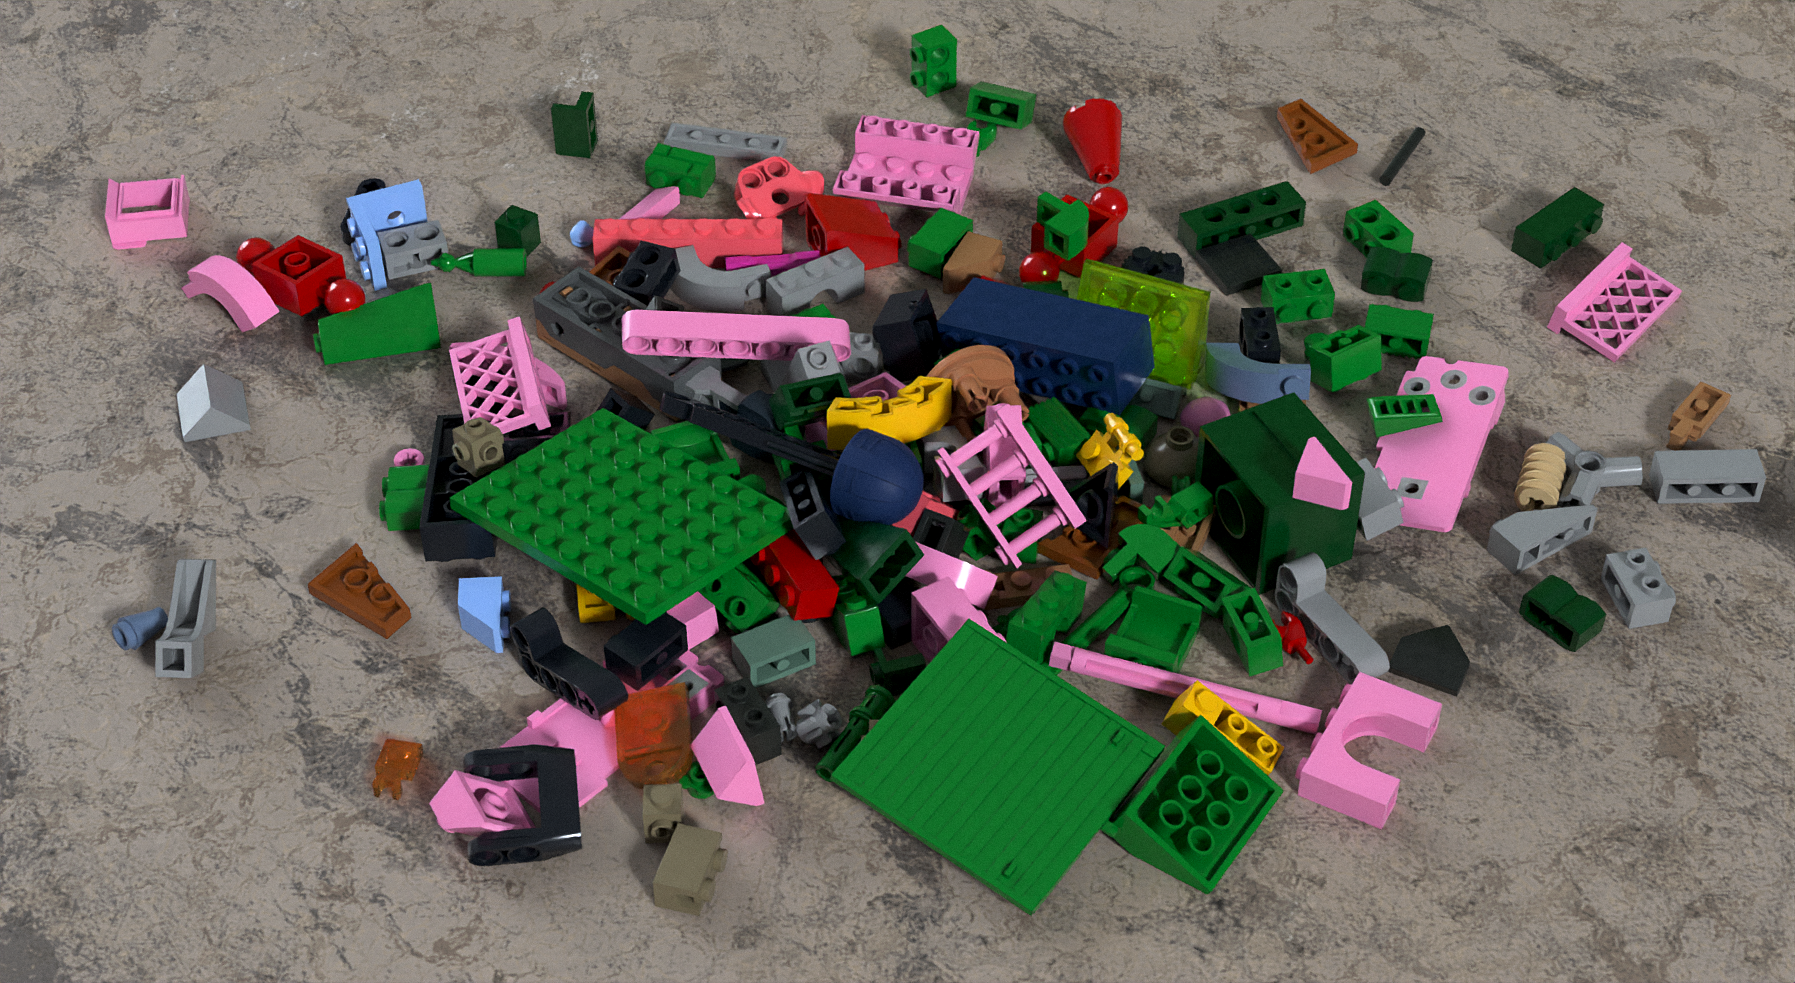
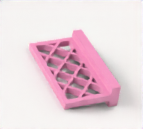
(1596, 290)
(523, 368)

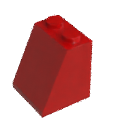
(851, 223)

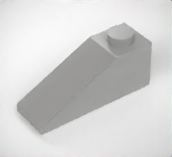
(1537, 534)

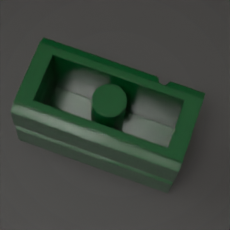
(806, 400)

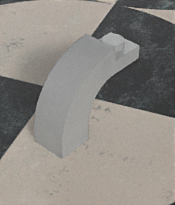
(716, 288)

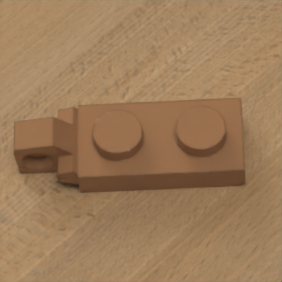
(1696, 415)

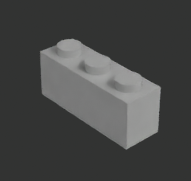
(1707, 476)

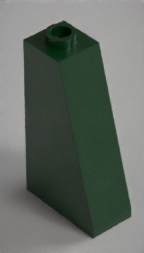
(875, 556)

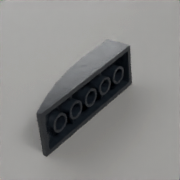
(442, 530)

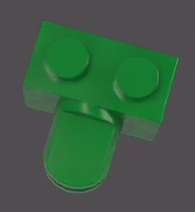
(1343, 357)

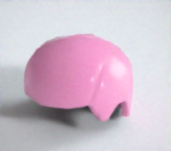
(1201, 412)

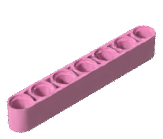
(729, 335)

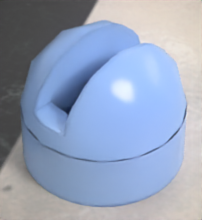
(581, 234)

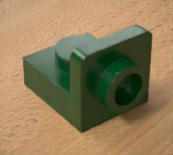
(895, 674)

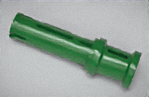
(870, 709)

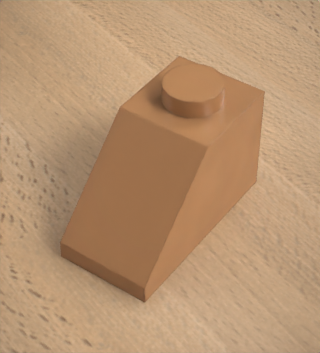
(972, 258)

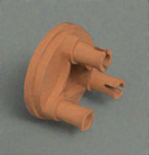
(979, 379)

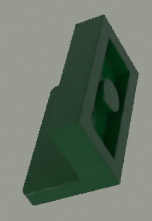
(575, 127)

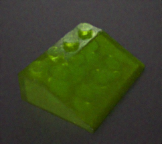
(1175, 314)

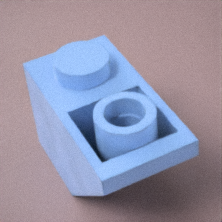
(483, 610)

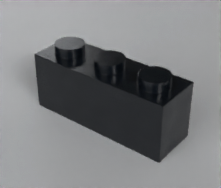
(812, 513)

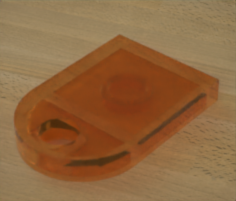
(654, 731)

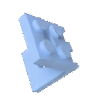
(369, 217)

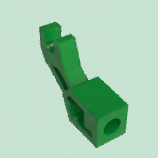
(1183, 508)

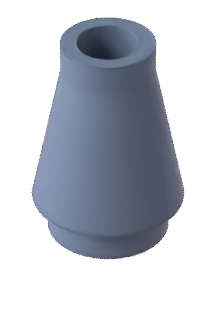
(138, 628)

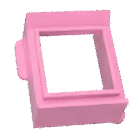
(137, 228)

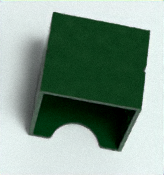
(1251, 471)

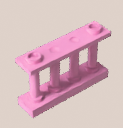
(1045, 483)

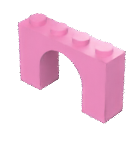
(1365, 709)

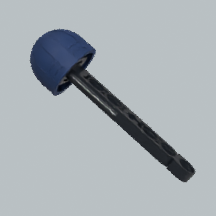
(871, 479)

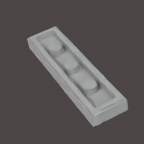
(725, 142)

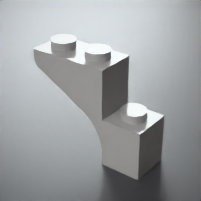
(190, 618)

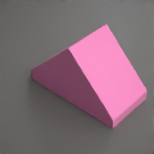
(1321, 478)

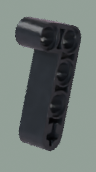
(564, 669)

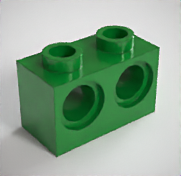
(933, 61)
(1375, 226)

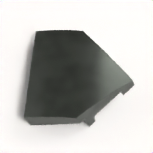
(1432, 659)

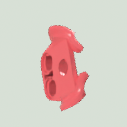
(758, 201)

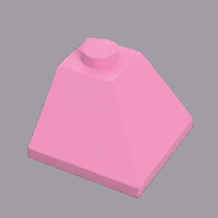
(478, 806)

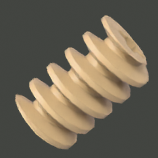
(1540, 478)

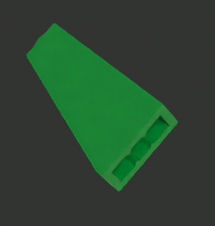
(381, 328)

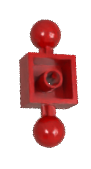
(1106, 210)
(301, 275)

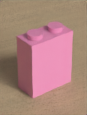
(997, 453)

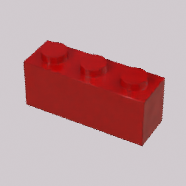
(797, 578)

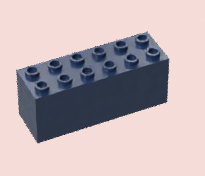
(1055, 342)

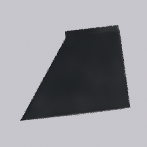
(1098, 502)

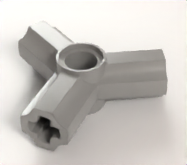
(1591, 471)

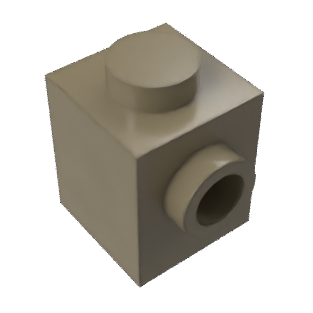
(662, 811)

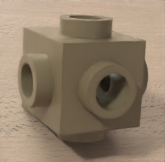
(478, 446)

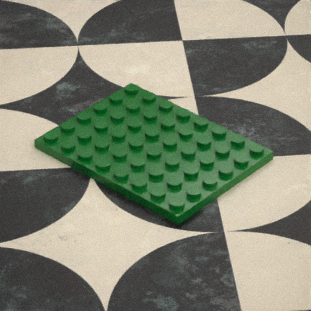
(624, 514)

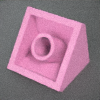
(727, 761)

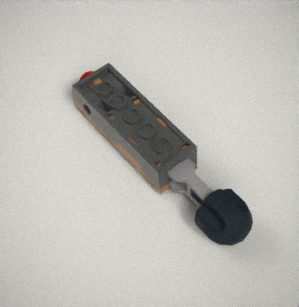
(584, 322)

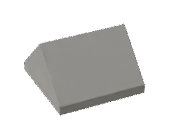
(212, 405)

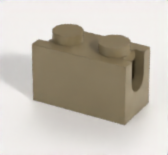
(689, 869)

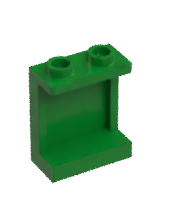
(699, 443)
(1156, 630)

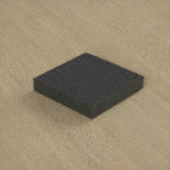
(1237, 263)

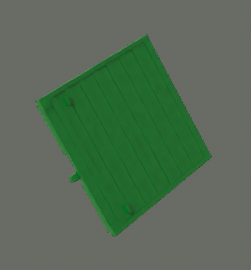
(999, 766)

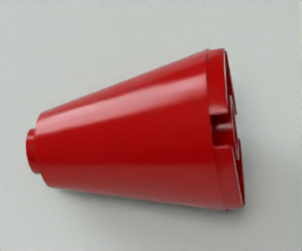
(1096, 137)

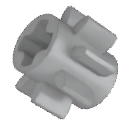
(818, 723)

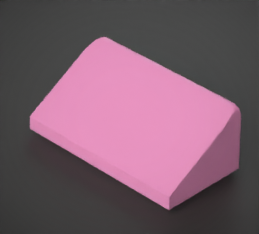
(656, 204)

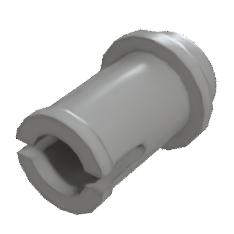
(781, 709)

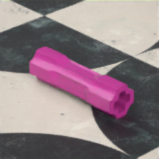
(776, 263)

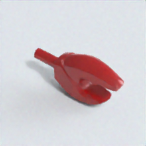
(1293, 636)

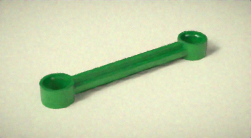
(1107, 612)

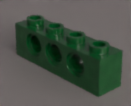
(1256, 212)

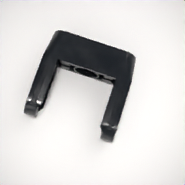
(558, 804)

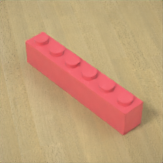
(710, 237)

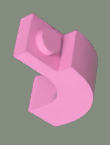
(234, 289)
(938, 565)

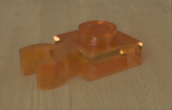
(396, 763)

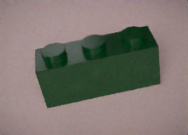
(1557, 227)

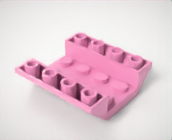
(910, 165)

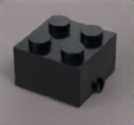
(908, 335)

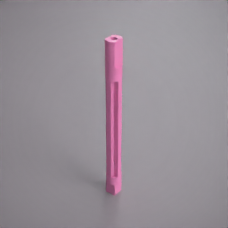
(1173, 685)

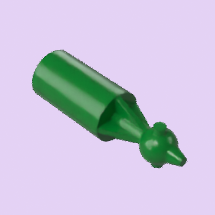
(487, 262)

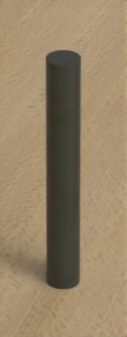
(1402, 156)

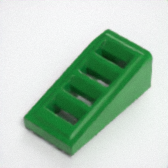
(1392, 413)

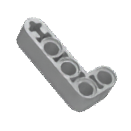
(1326, 623)

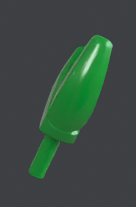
(986, 135)

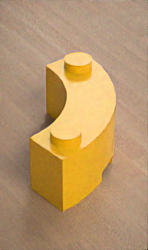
(908, 417)

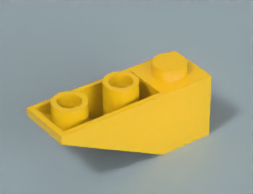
(1239, 730)

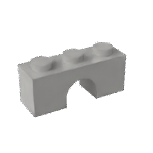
(836, 273)
(951, 440)

